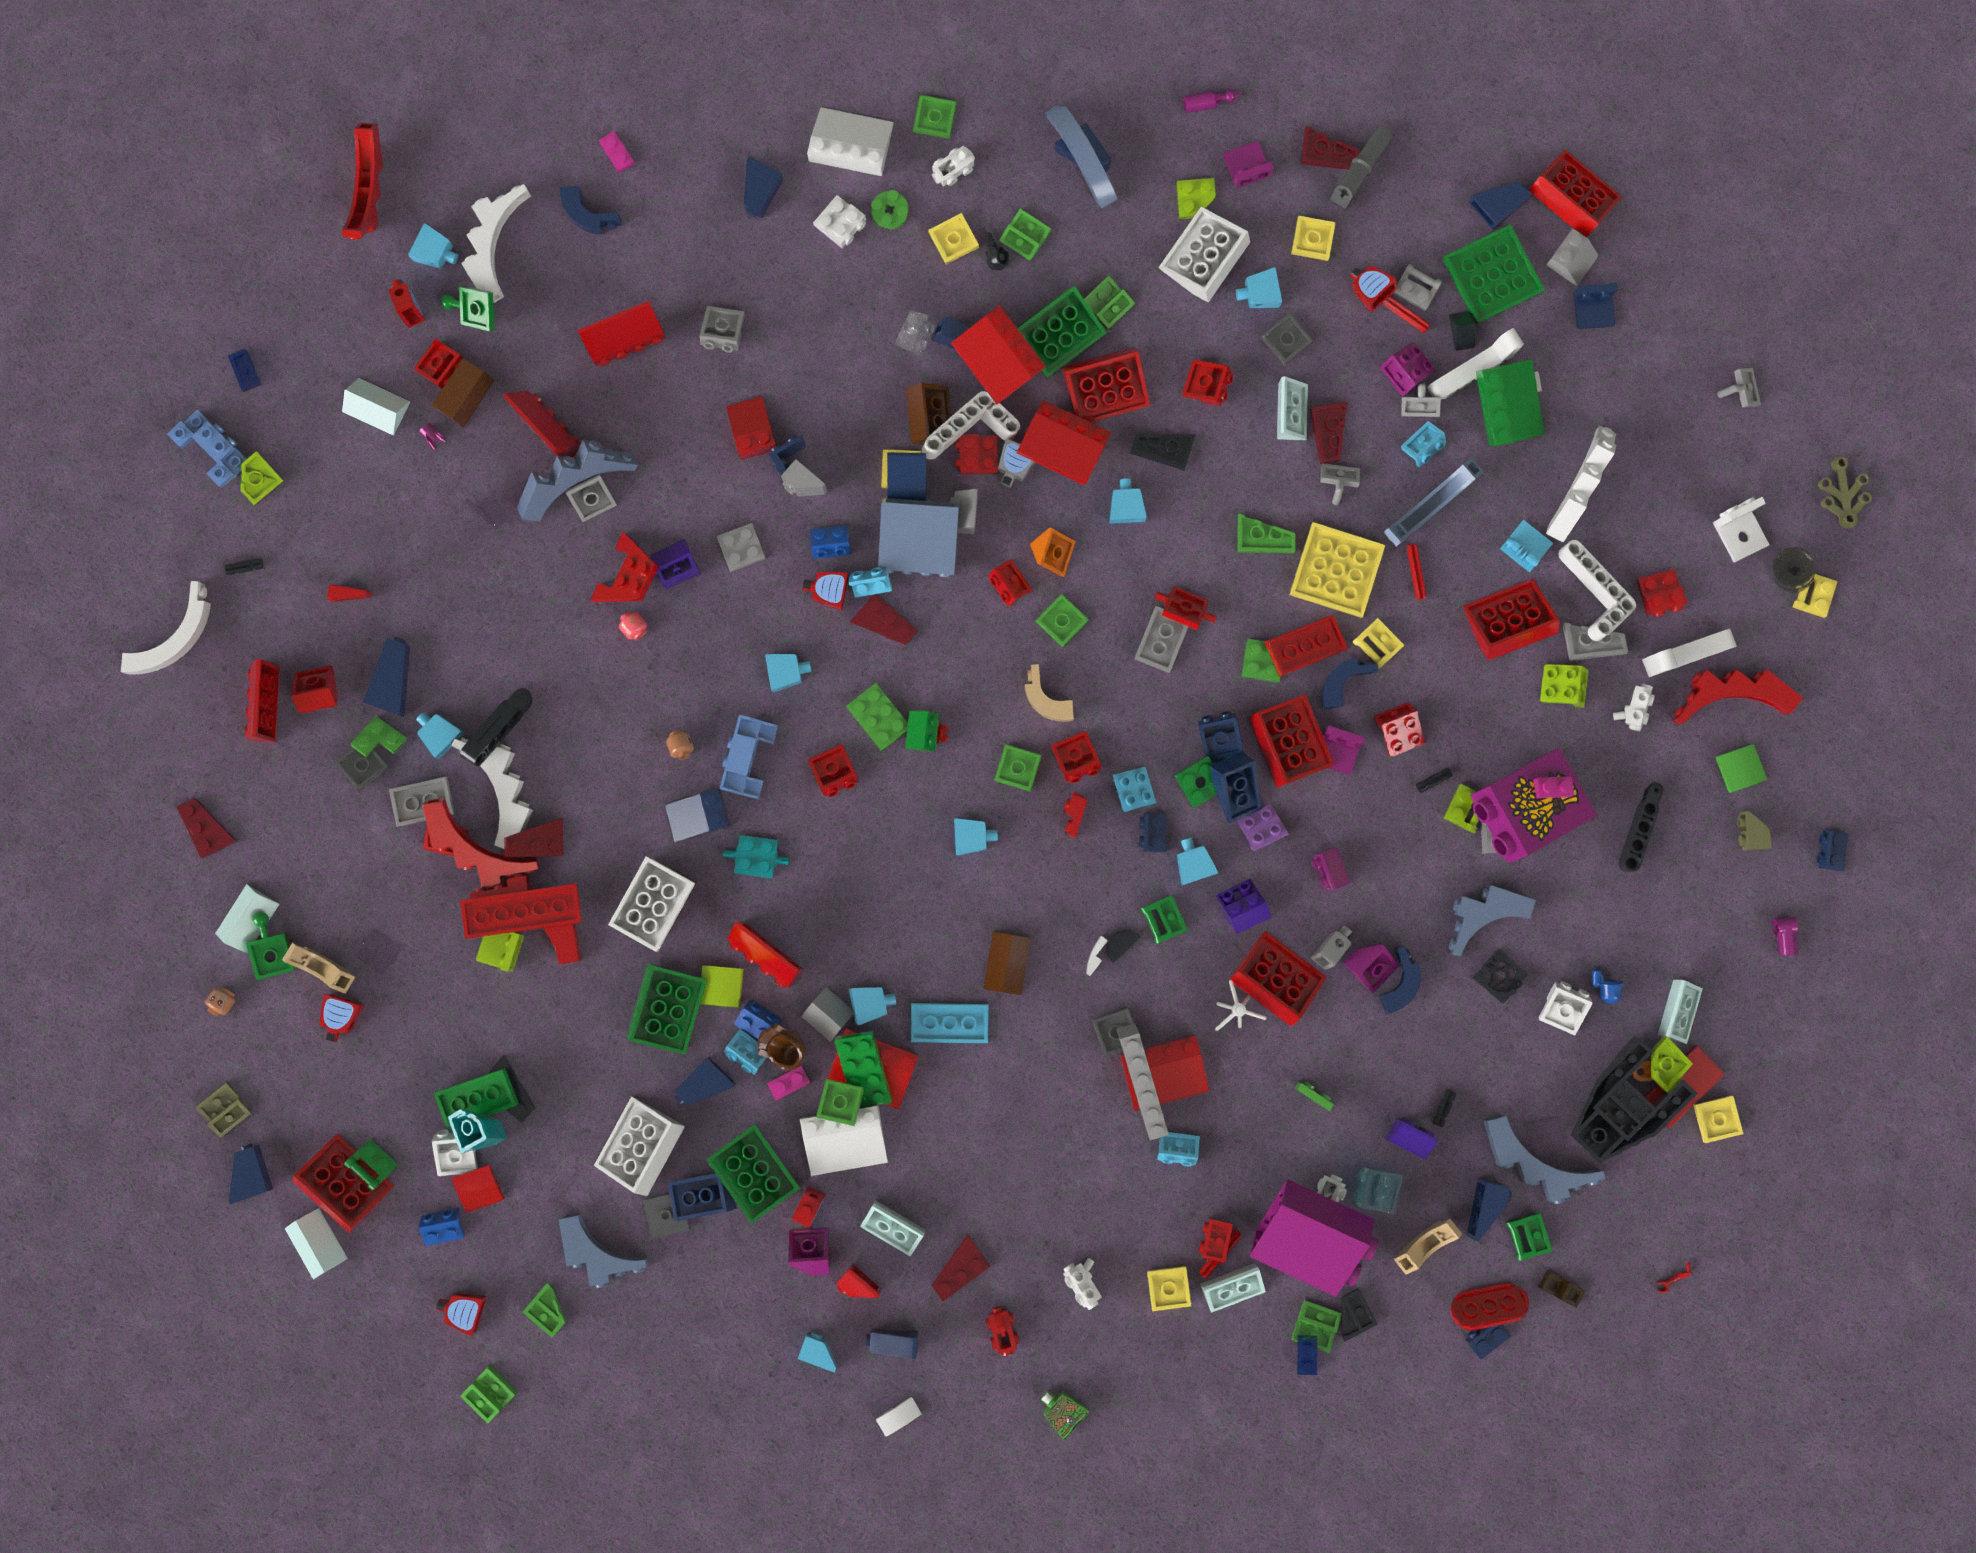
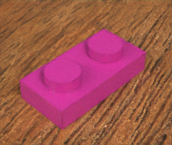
(616, 151)
(1553, 787)
(789, 1083)

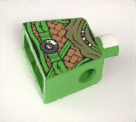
(1063, 1412)

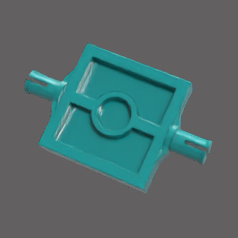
(756, 857)

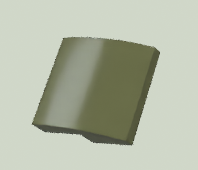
(223, 1109)

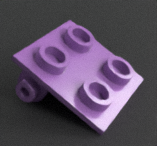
(1262, 827)

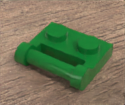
(1170, 917)
(376, 1160)
(1535, 1234)

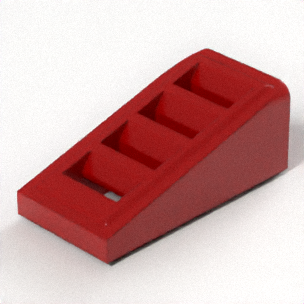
(342, 593)

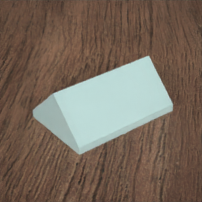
(374, 405)
(1292, 409)
(238, 924)
(1680, 1011)
(893, 1228)
(316, 1243)
(1233, 1287)

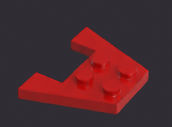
(633, 576)

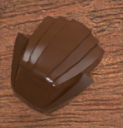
(781, 1047)

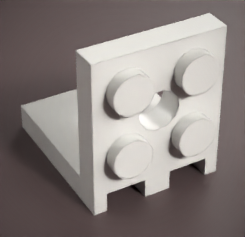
(1739, 520)

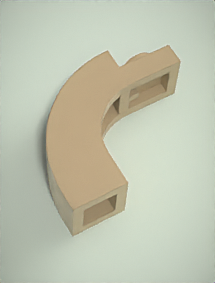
(1048, 708)
(319, 966)
(1426, 1243)

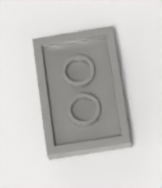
(1161, 641)
(408, 800)

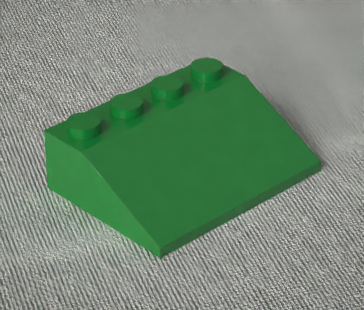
(1061, 330)
(1510, 402)
(666, 1009)
(753, 1174)

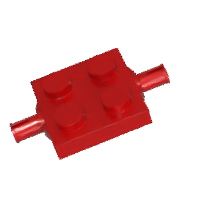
(1185, 607)

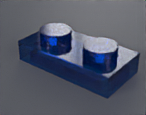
(244, 370)
(1307, 1355)

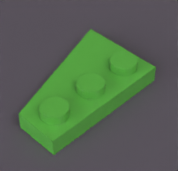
(1263, 538)

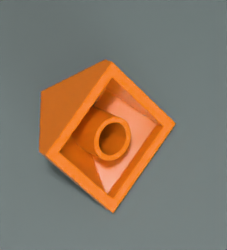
(1053, 551)

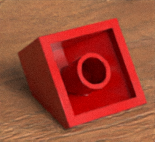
(857, 1284)

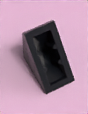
(1462, 330)

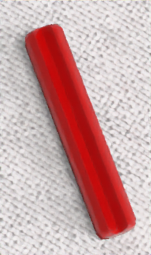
(1406, 314)
(1416, 571)
(1211, 1265)

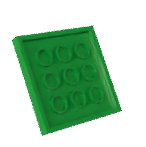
(1493, 274)

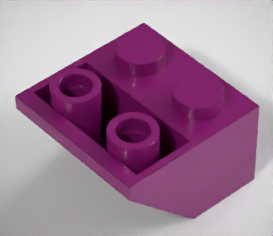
(1330, 869)

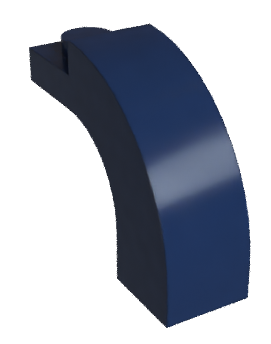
(585, 220)
(1333, 686)
(1408, 985)

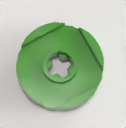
(892, 199)

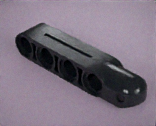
(496, 727)
(1651, 797)

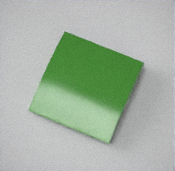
(1025, 234)
(1108, 302)
(1741, 768)
(1318, 1322)
(489, 1393)

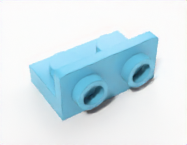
(1424, 443)
(870, 582)
(744, 1051)
(1179, 1149)

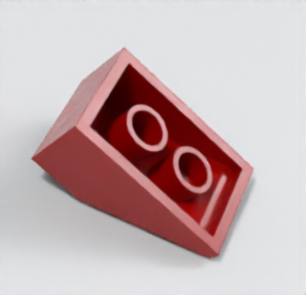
(751, 428)

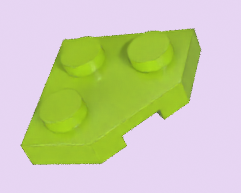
(1193, 195)
(258, 478)
(1668, 1063)

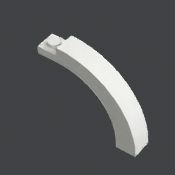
(178, 643)

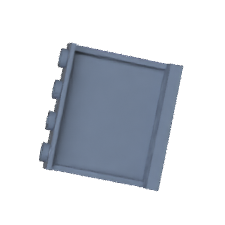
(918, 536)

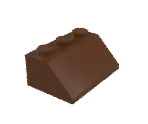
(927, 410)

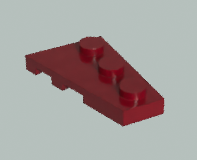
(1326, 152)
(1328, 430)
(884, 620)
(204, 828)
(537, 841)
(961, 1269)

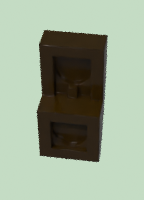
(1561, 1289)

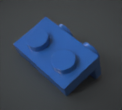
(830, 542)
(755, 1019)
(441, 1227)

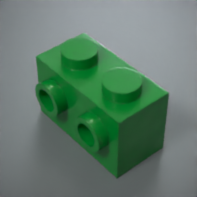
(922, 731)

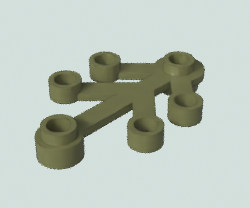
(1844, 495)

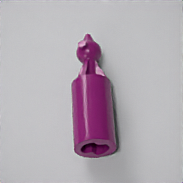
(1207, 100)

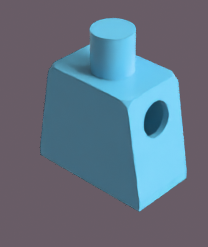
(432, 248)
(1261, 290)
(1127, 504)
(785, 670)
(437, 734)
(972, 836)
(1194, 863)
(869, 1003)

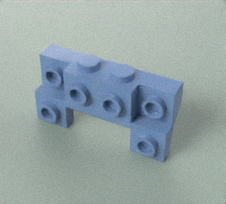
(213, 441)
(741, 756)

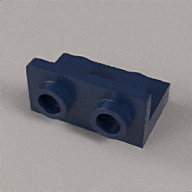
(1154, 832)
(1832, 850)
(1487, 1339)

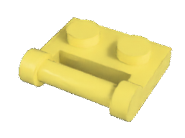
(1820, 597)
(1382, 638)

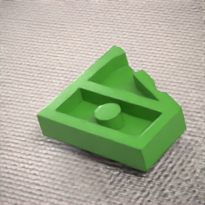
(546, 1311)

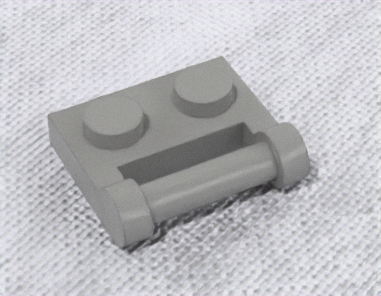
(1415, 293)

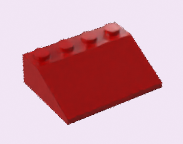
(1575, 193)
(622, 334)
(998, 354)
(1106, 385)
(543, 423)
(1064, 442)
(1511, 619)
(262, 701)
(1291, 740)
(764, 954)
(1278, 978)
(896, 1063)
(1175, 1070)
(337, 1188)

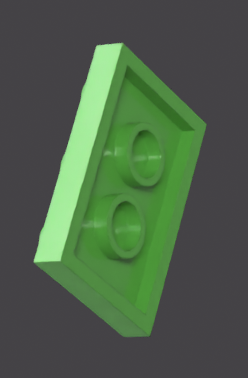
(878, 717)

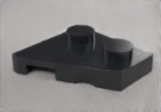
(1355, 1315)

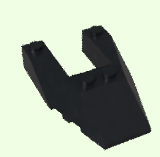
(1620, 1115)

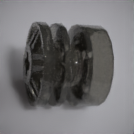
(1794, 558)

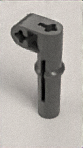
(1361, 167)

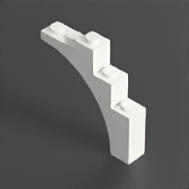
(484, 238)
(1586, 481)
(507, 787)

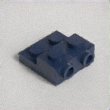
(1220, 735)

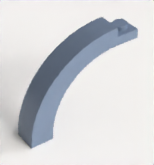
(1083, 154)
(1434, 502)

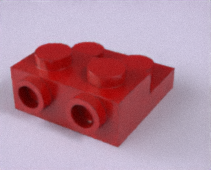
(438, 363)
(1208, 382)
(977, 454)
(1661, 593)
(1076, 757)
(833, 771)
(1074, 808)

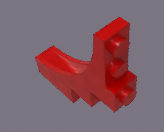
(366, 193)
(1763, 688)
(467, 853)
(562, 937)

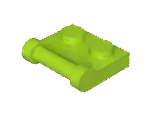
(1460, 807)

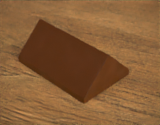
(463, 392)
(1007, 963)

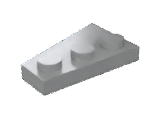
(1583, 647)

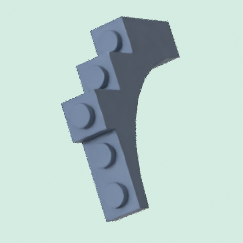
(567, 471)
(1555, 1182)

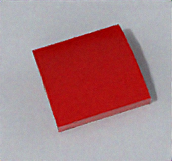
(477, 1188)

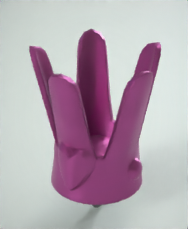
(431, 434)

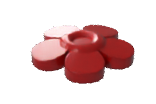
(941, 736)

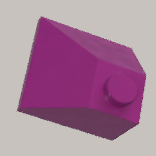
(1371, 966)
(810, 1251)

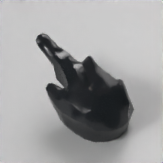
(996, 259)

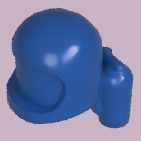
(1608, 989)

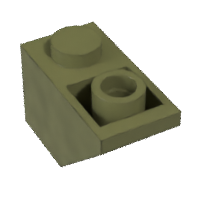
(1754, 833)

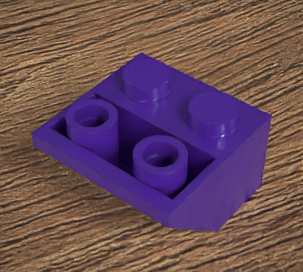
(675, 564)
(1243, 906)
(1411, 1139)

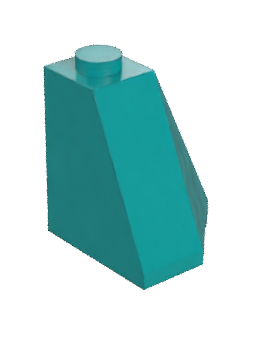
(475, 1130)

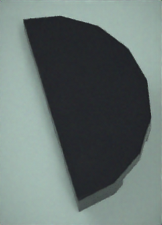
(1121, 943)

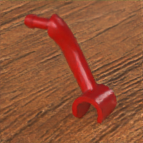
(1674, 1278)

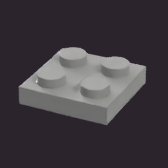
(741, 547)

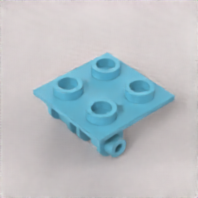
(1526, 546)
(1134, 789)

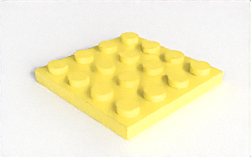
(1337, 570)

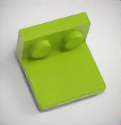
(1564, 684)
(500, 950)

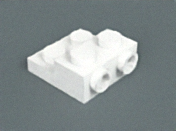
(840, 221)
(1566, 1007)
(448, 1156)

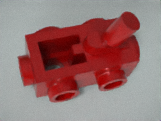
(1000, 1323)

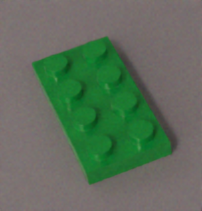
(864, 1067)
(480, 1095)

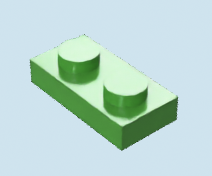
(1322, 1099)

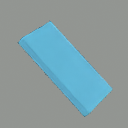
(949, 1023)

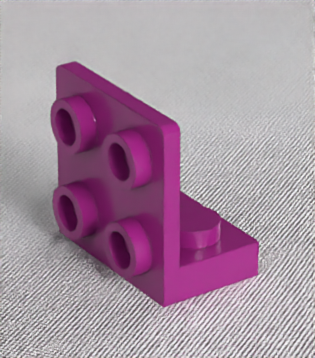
(1247, 164)
(1407, 368)
(1343, 748)

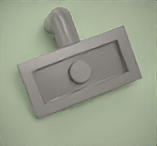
(1745, 386)
(1420, 405)
(1341, 477)

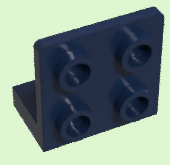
(1595, 306)
(780, 453)

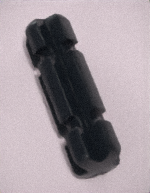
(244, 566)
(1434, 780)
(1444, 1108)

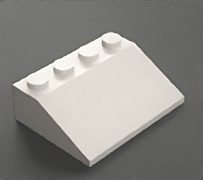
(850, 141)
(1203, 259)
(651, 904)
(639, 1146)
(841, 1146)

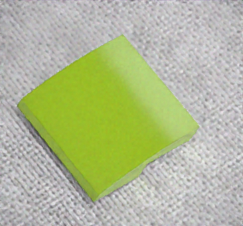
(722, 986)

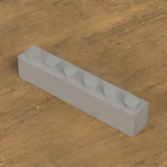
(1142, 1081)

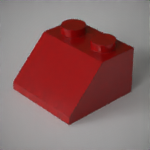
(314, 689)

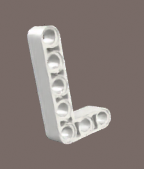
(1503, 349)
(966, 421)
(1602, 585)
(1689, 652)

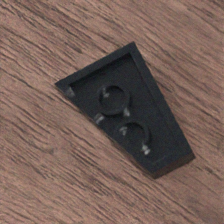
(1167, 450)
(525, 1104)

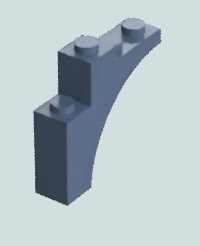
(1474, 914)
(601, 1263)

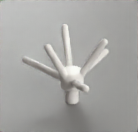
(1238, 1009)

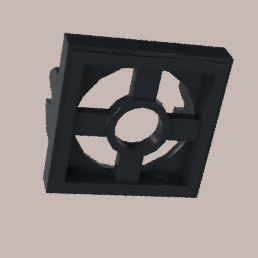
(1501, 996)

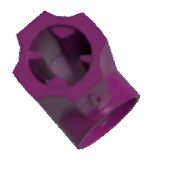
(1786, 931)

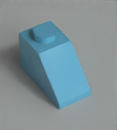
(817, 1352)

